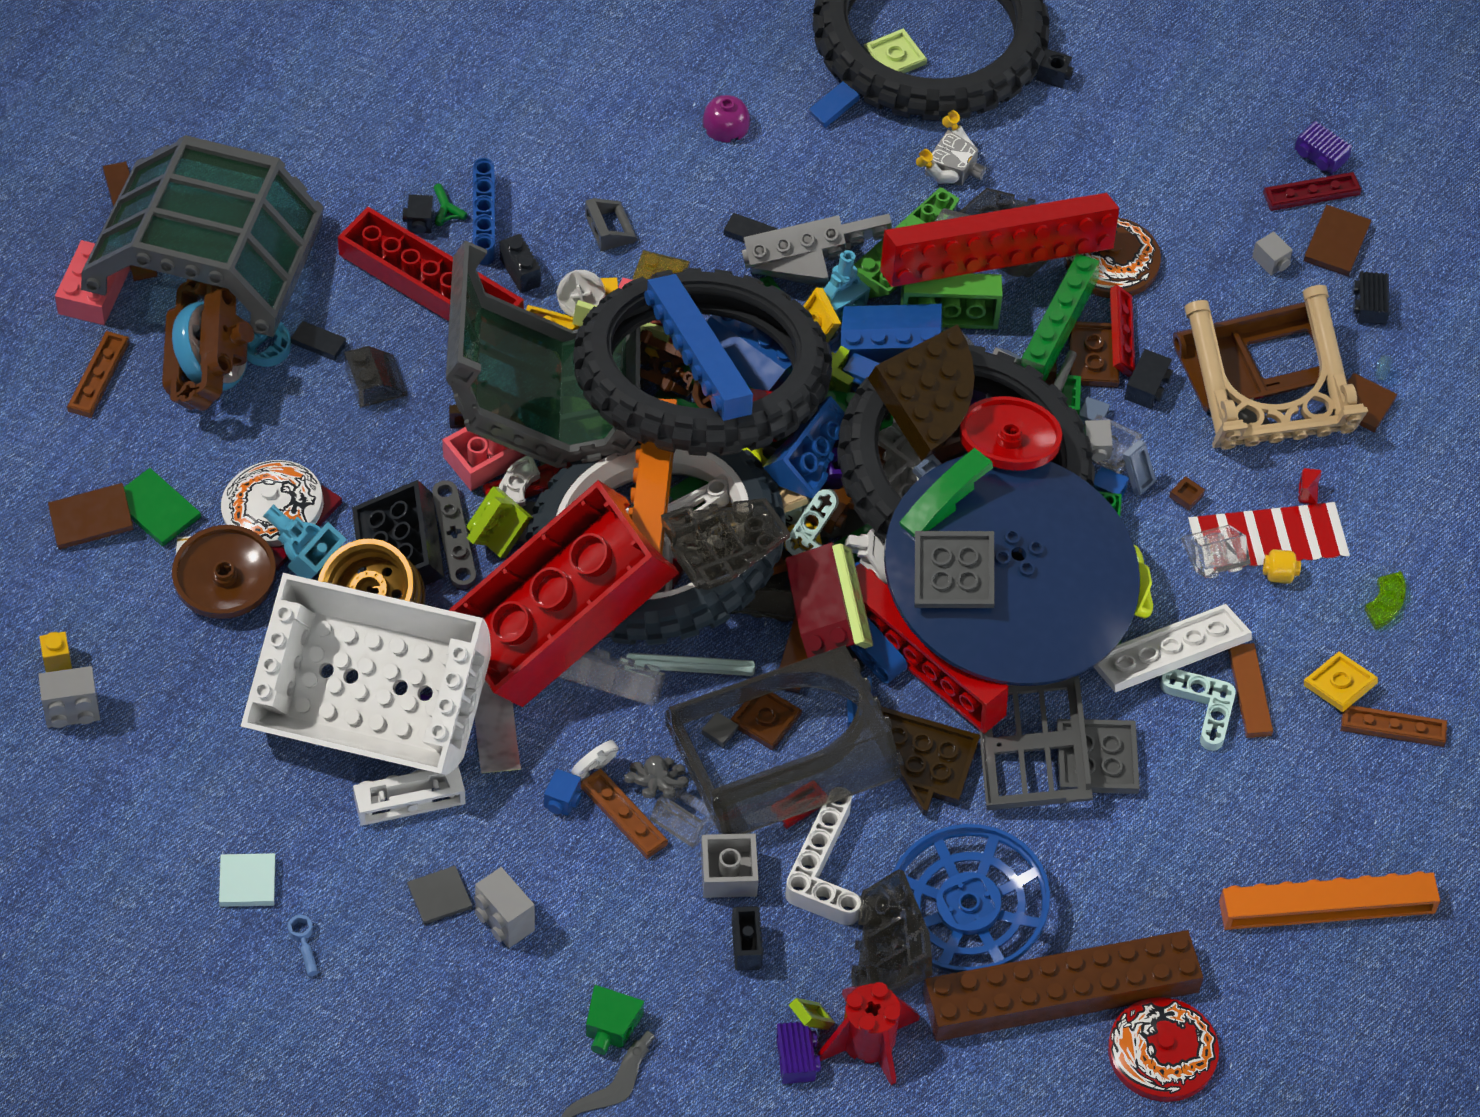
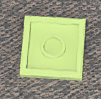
(897, 51)

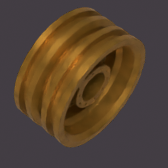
(376, 556)

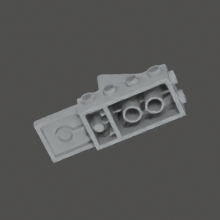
(800, 250)

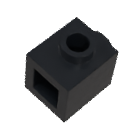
(419, 213)

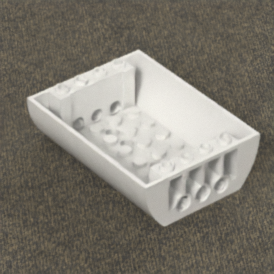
(386, 645)

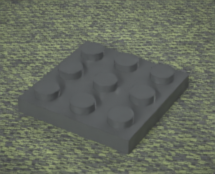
(954, 569)
(1110, 755)

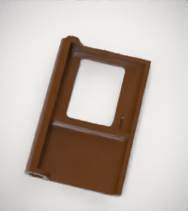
(1238, 365)

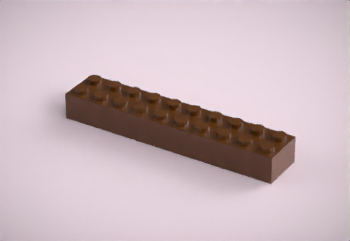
(1061, 985)

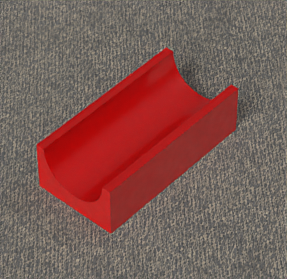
(564, 592)

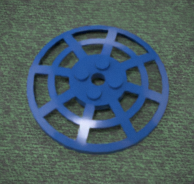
(979, 888)

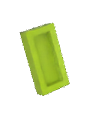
(811, 1014)

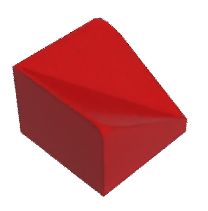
(1309, 486)

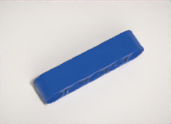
(484, 207)
(882, 657)

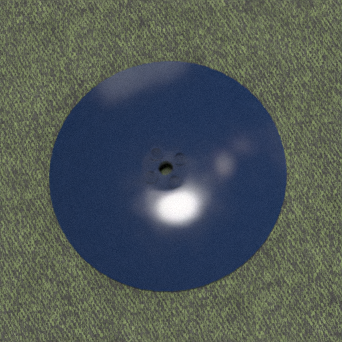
(1050, 611)

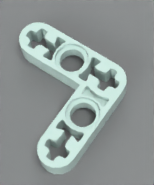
(809, 535)
(1214, 701)

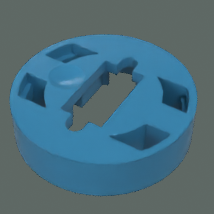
(273, 354)

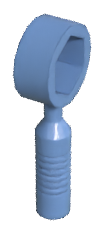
(306, 949)

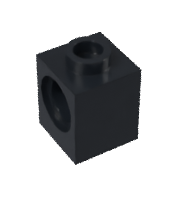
(1055, 68)

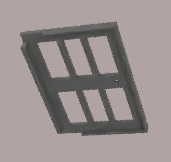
(1035, 742)

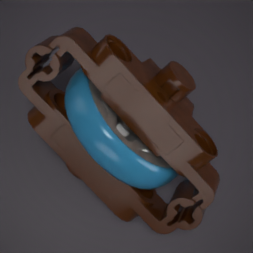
(203, 345)

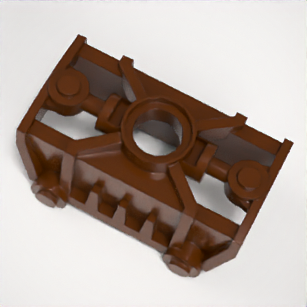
(666, 353)

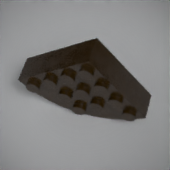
(928, 389)

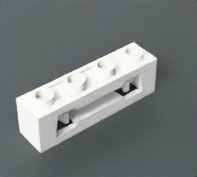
(407, 795)

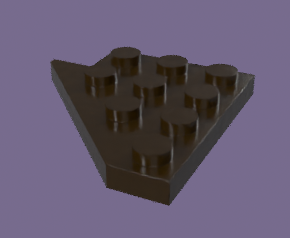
(933, 757)

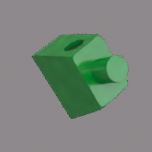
(612, 1018)

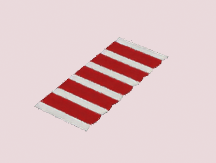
(1305, 529)

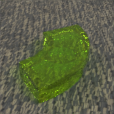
(1389, 600)

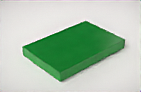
(159, 507)

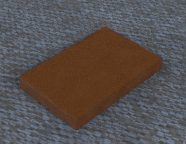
(1337, 240)
(1094, 354)
(90, 516)

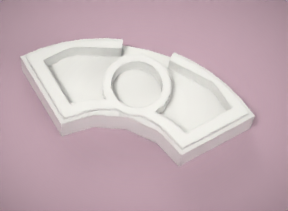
(519, 478)

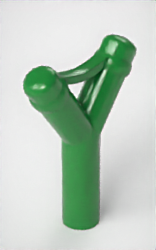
(447, 207)

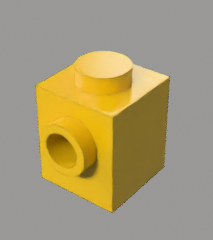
(55, 651)

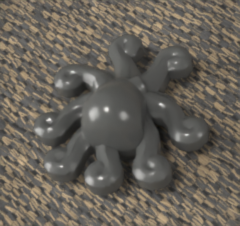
(656, 776)

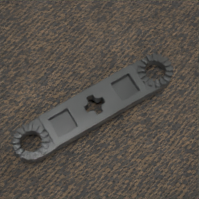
(458, 549)

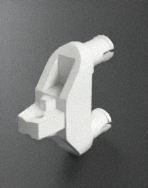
(870, 551)

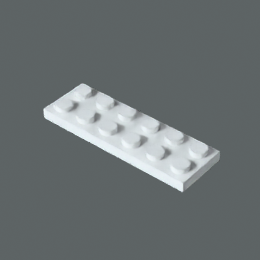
(1173, 647)

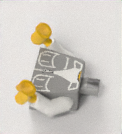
(953, 156)

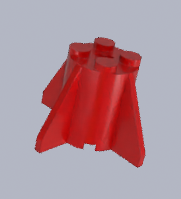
(870, 1026)

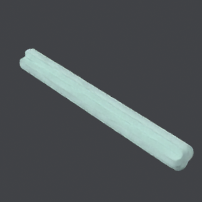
(695, 664)

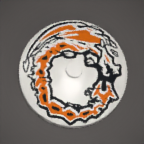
(272, 482)

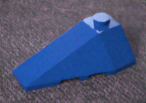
(805, 455)

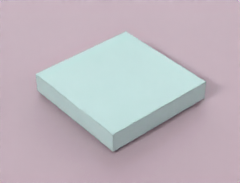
(247, 880)

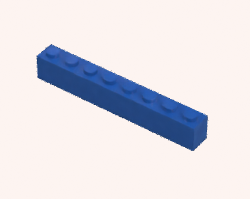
(699, 347)

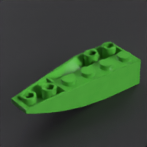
(870, 263)

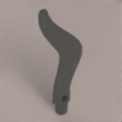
(621, 1085)

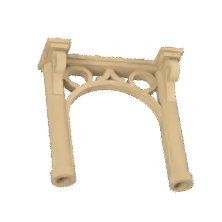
(1224, 413)

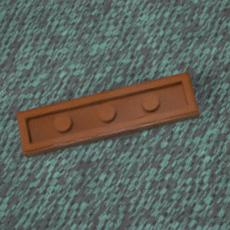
(98, 374)
(1250, 691)
(1394, 725)
(624, 813)

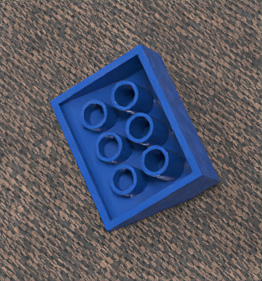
(888, 329)
(753, 352)

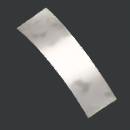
(496, 733)

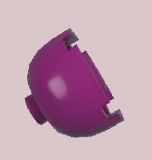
(726, 118)

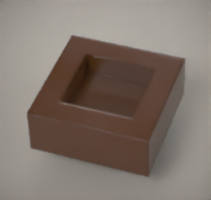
(1187, 493)

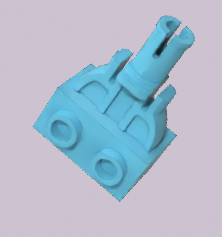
(845, 285)
(305, 542)

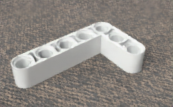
(817, 857)

